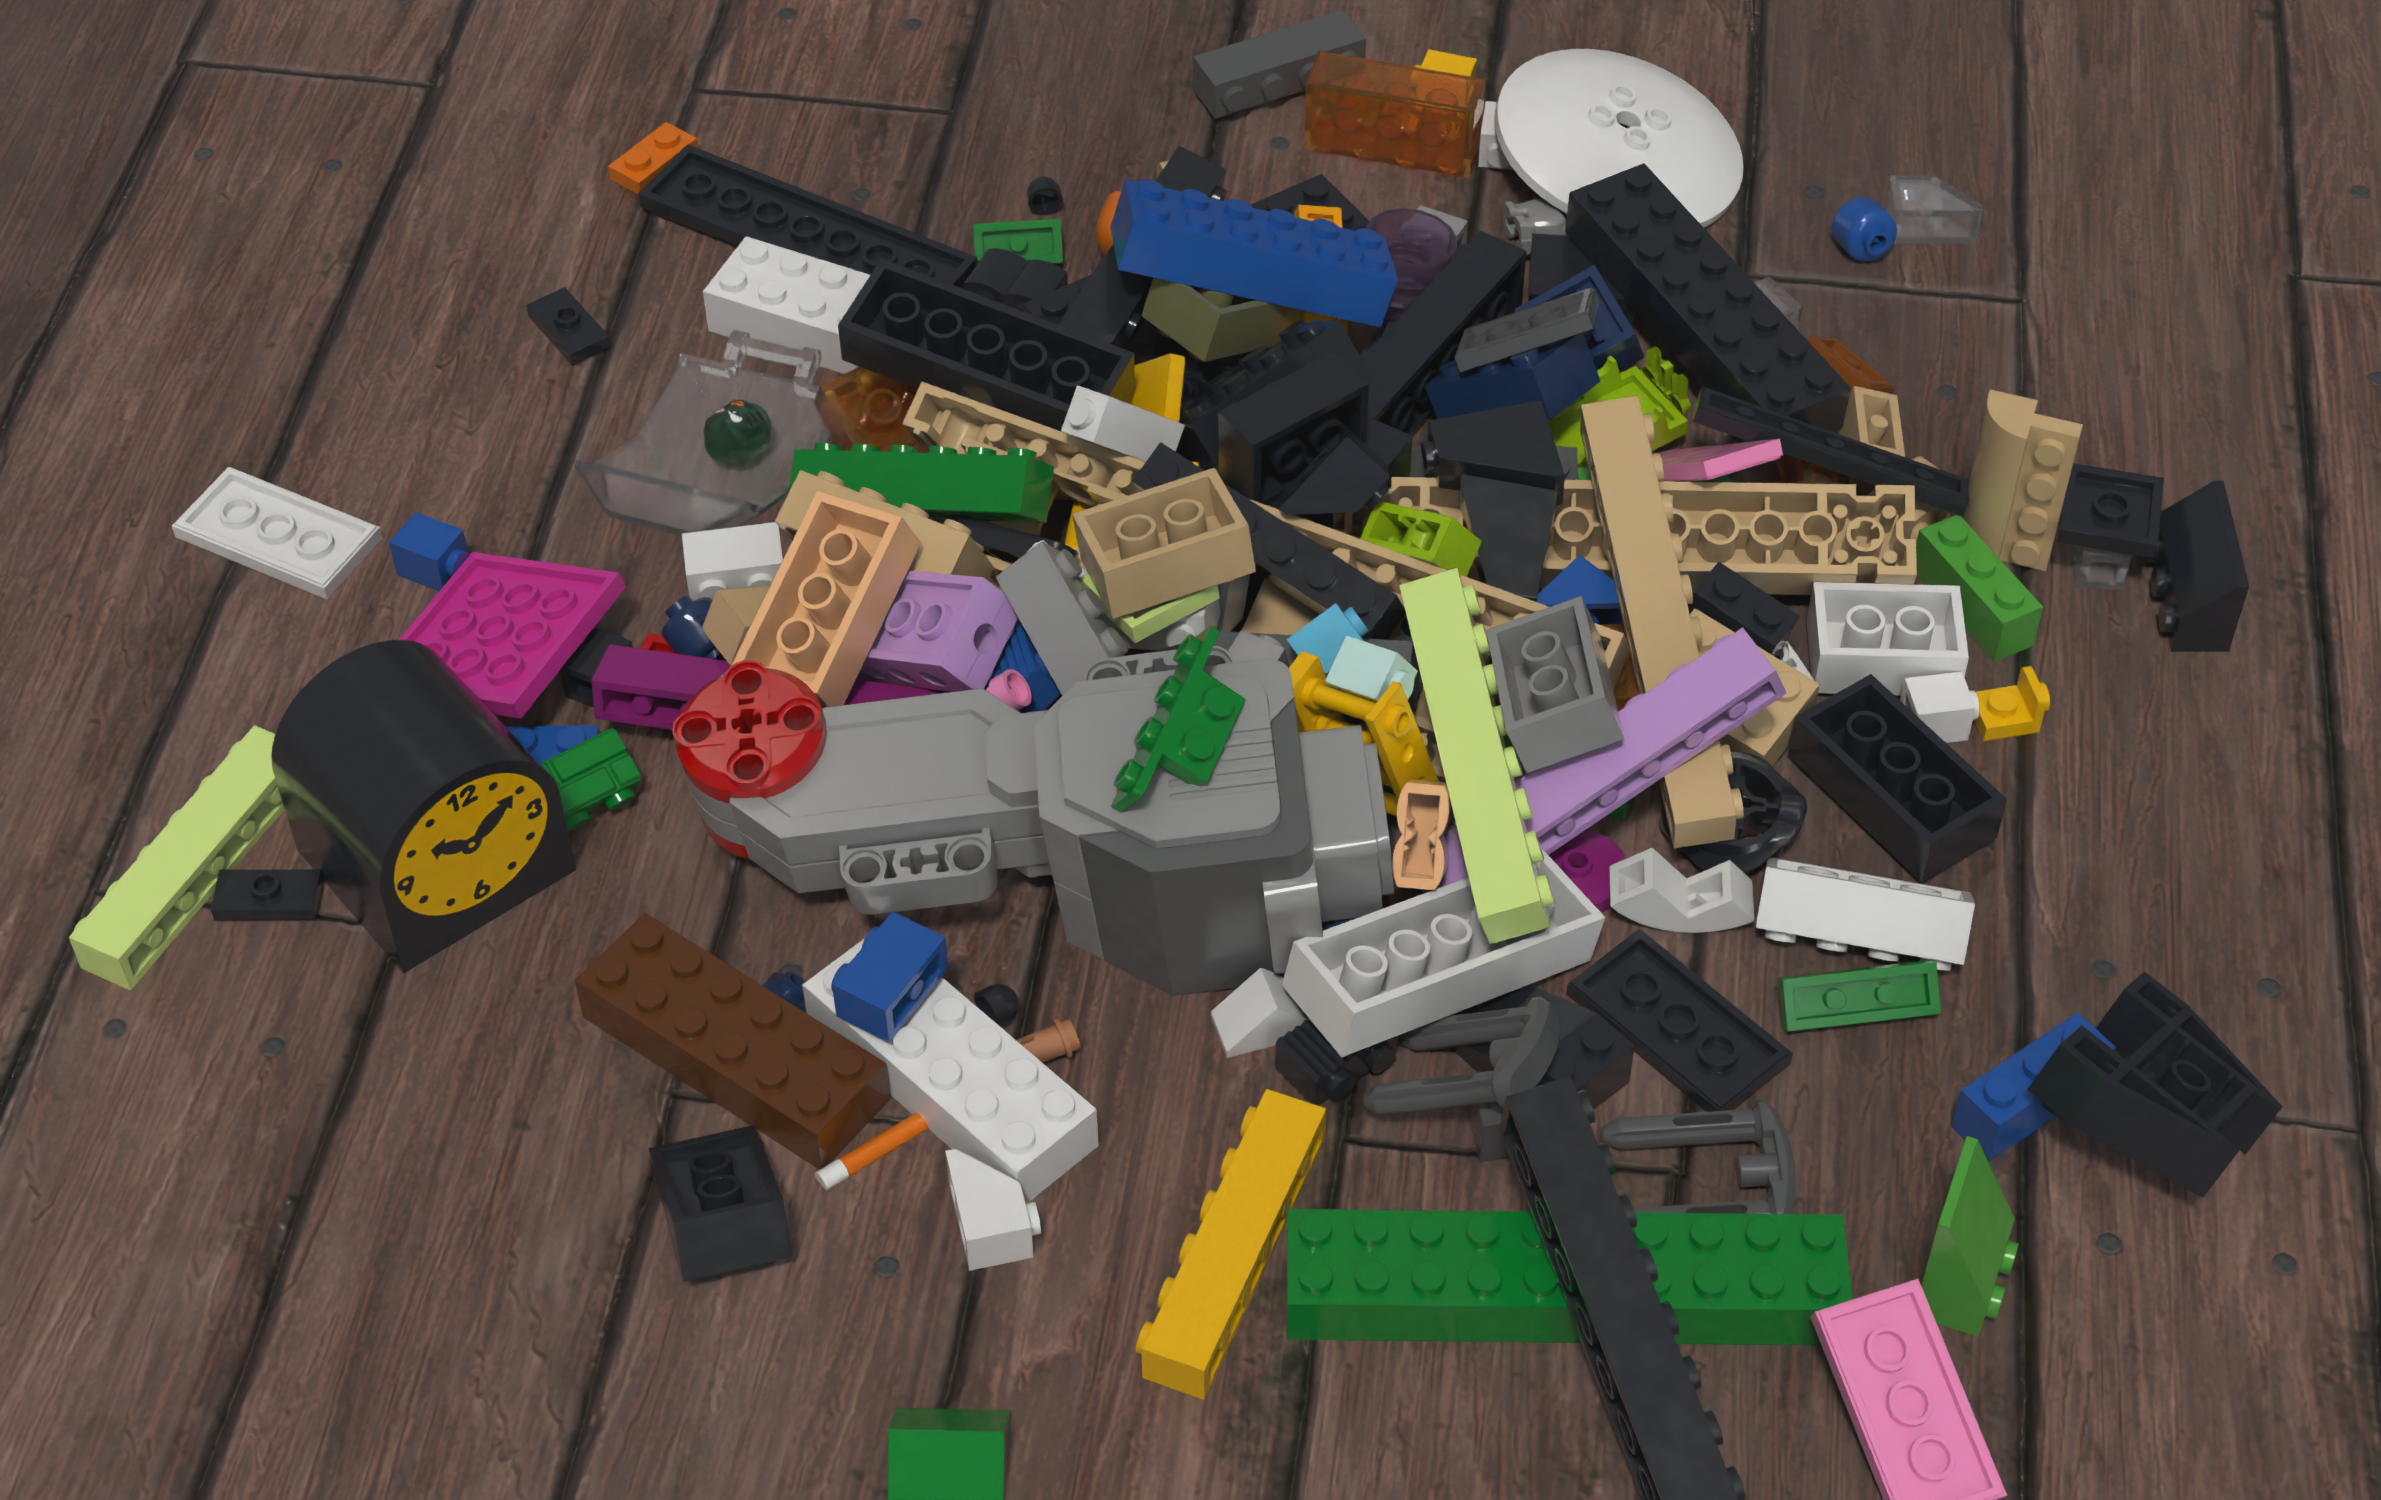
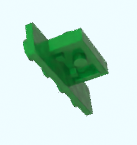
(1187, 726)

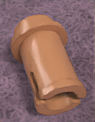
(1052, 1041)

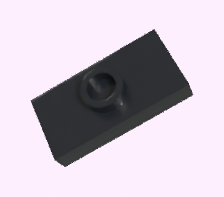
(568, 326)
(267, 895)

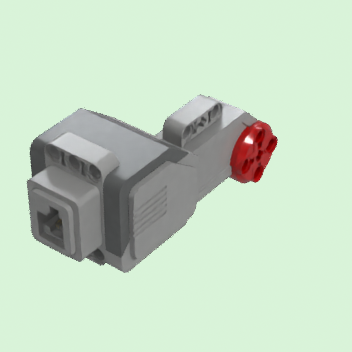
(944, 788)

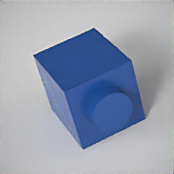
(428, 551)

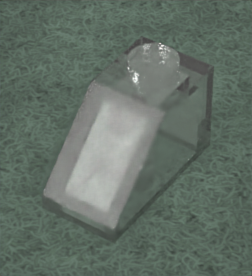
(1931, 211)

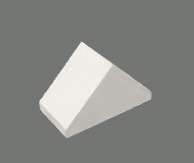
(1256, 1014)

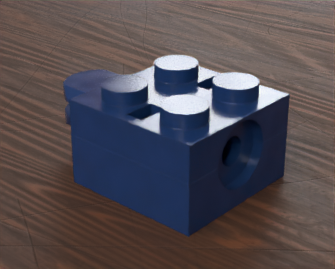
(1611, 331)

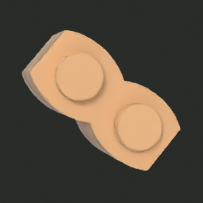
(1422, 850)

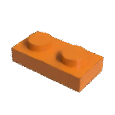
(649, 157)

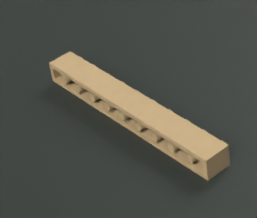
(1655, 601)

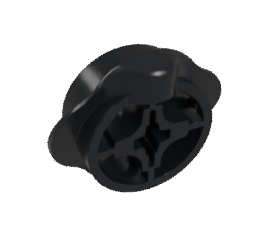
(1768, 806)

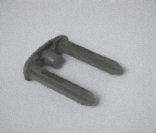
(1520, 1053)
(1762, 1124)

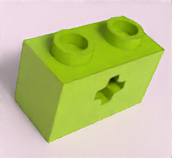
(1422, 536)

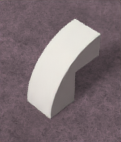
(1660, 897)

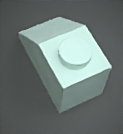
(1369, 670)

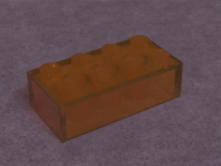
(1394, 114)

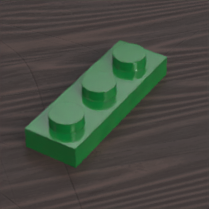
(1859, 995)

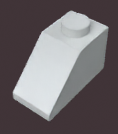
(990, 1213)

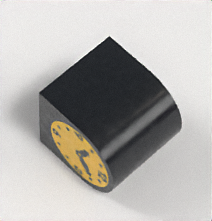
(415, 800)

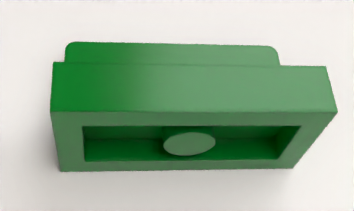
(1026, 238)

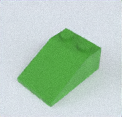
(1970, 1246)

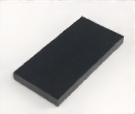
(1680, 1024)

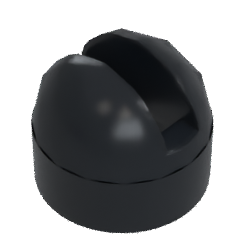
(1044, 196)
(997, 1002)

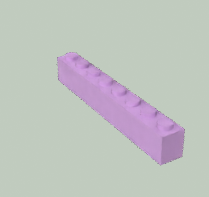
(1660, 733)

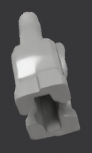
(1532, 217)

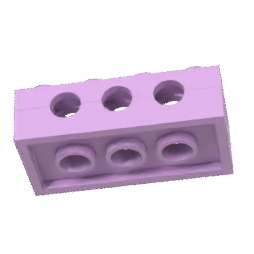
(933, 630)

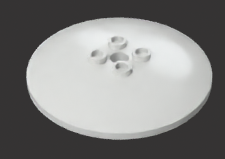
(1564, 129)

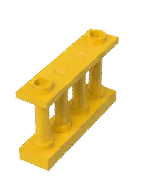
(1388, 720)

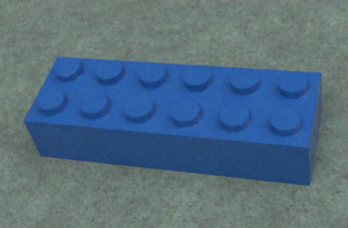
(1252, 252)

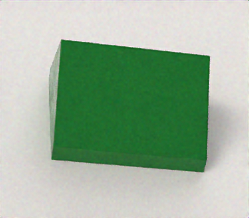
(948, 1454)

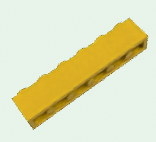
(1232, 1244)

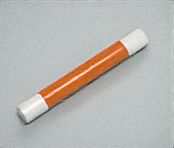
(871, 1151)

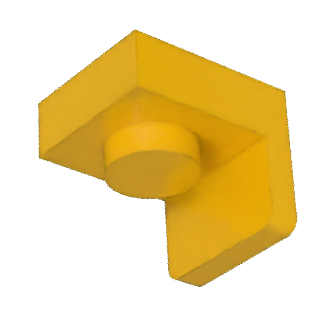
(2014, 708)

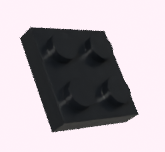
(2111, 511)

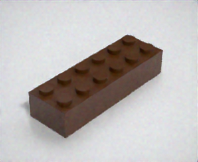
(734, 1041)

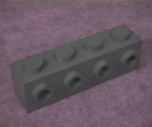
(1271, 63)

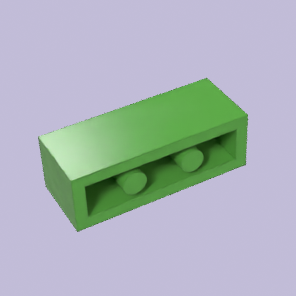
(1994, 602)

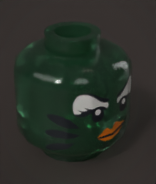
(737, 433)

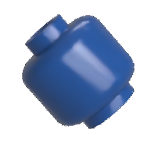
(1864, 225)

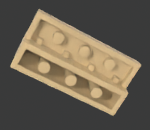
(2020, 479)

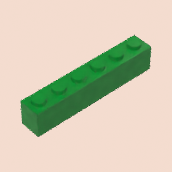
(941, 481)

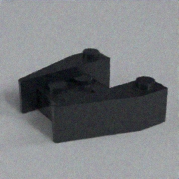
(2165, 1092)

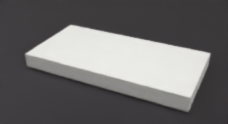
(277, 532)

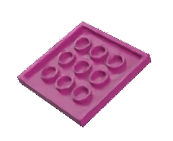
(513, 624)

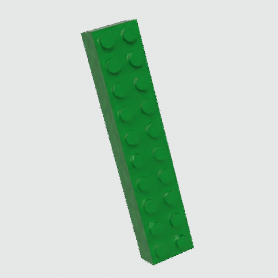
(1493, 1282)

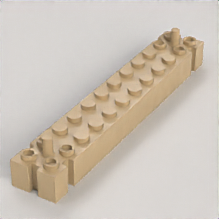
(1764, 532)

